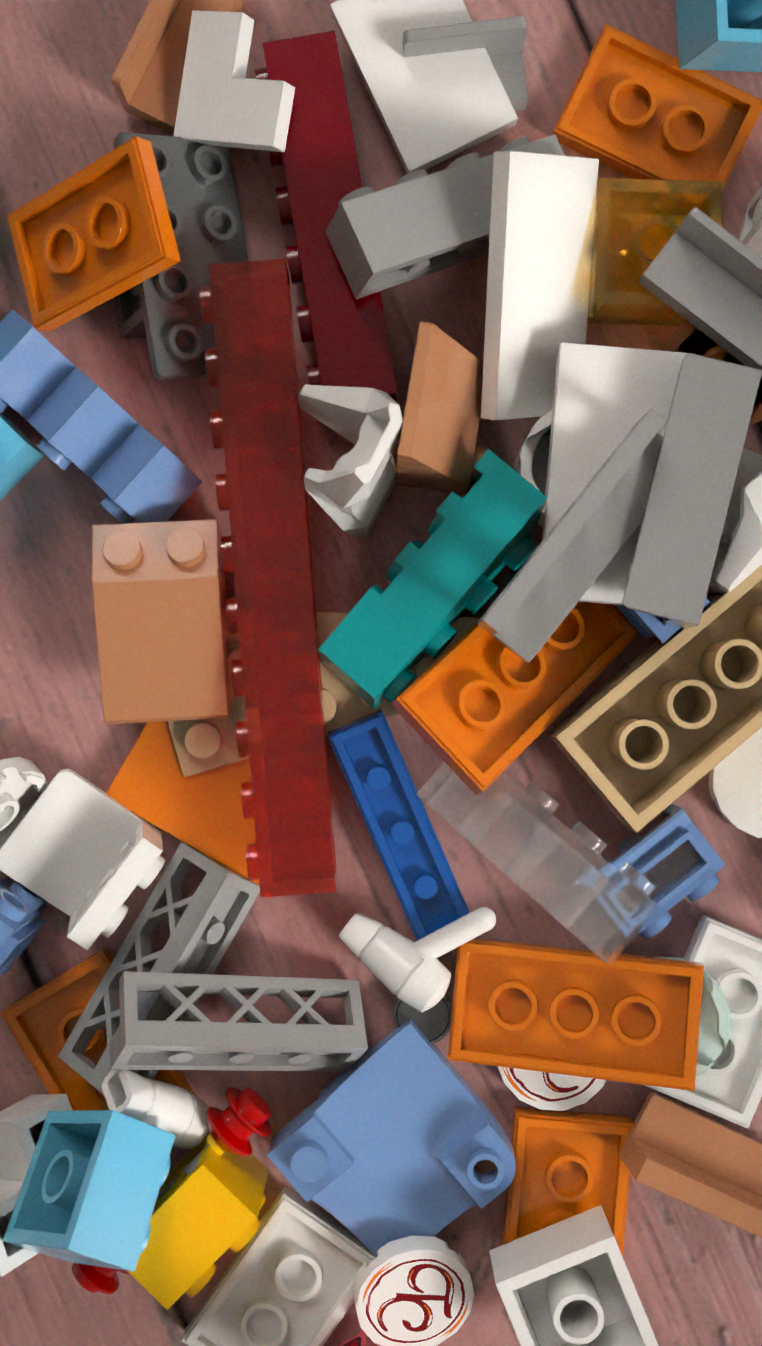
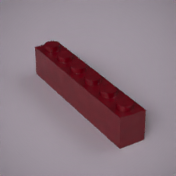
(319, 172)

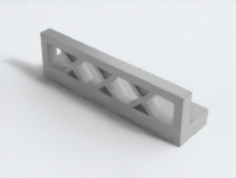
(577, 545)
(197, 942)
(232, 1044)

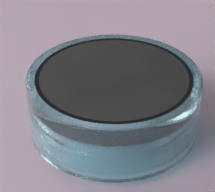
(432, 1022)

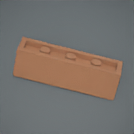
(154, 59)
(697, 1162)

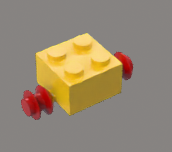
(201, 1207)

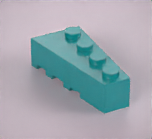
(436, 583)

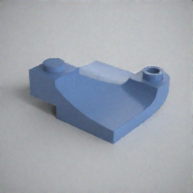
(395, 1144)

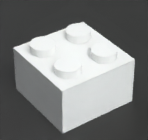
(570, 1286)

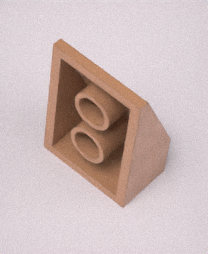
(441, 416)
(160, 621)

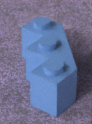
(89, 428)

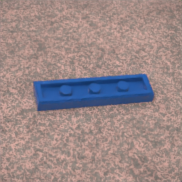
(398, 823)

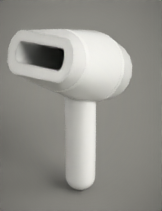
(409, 966)
(158, 1105)

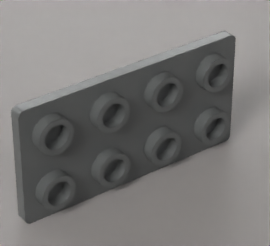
(207, 231)

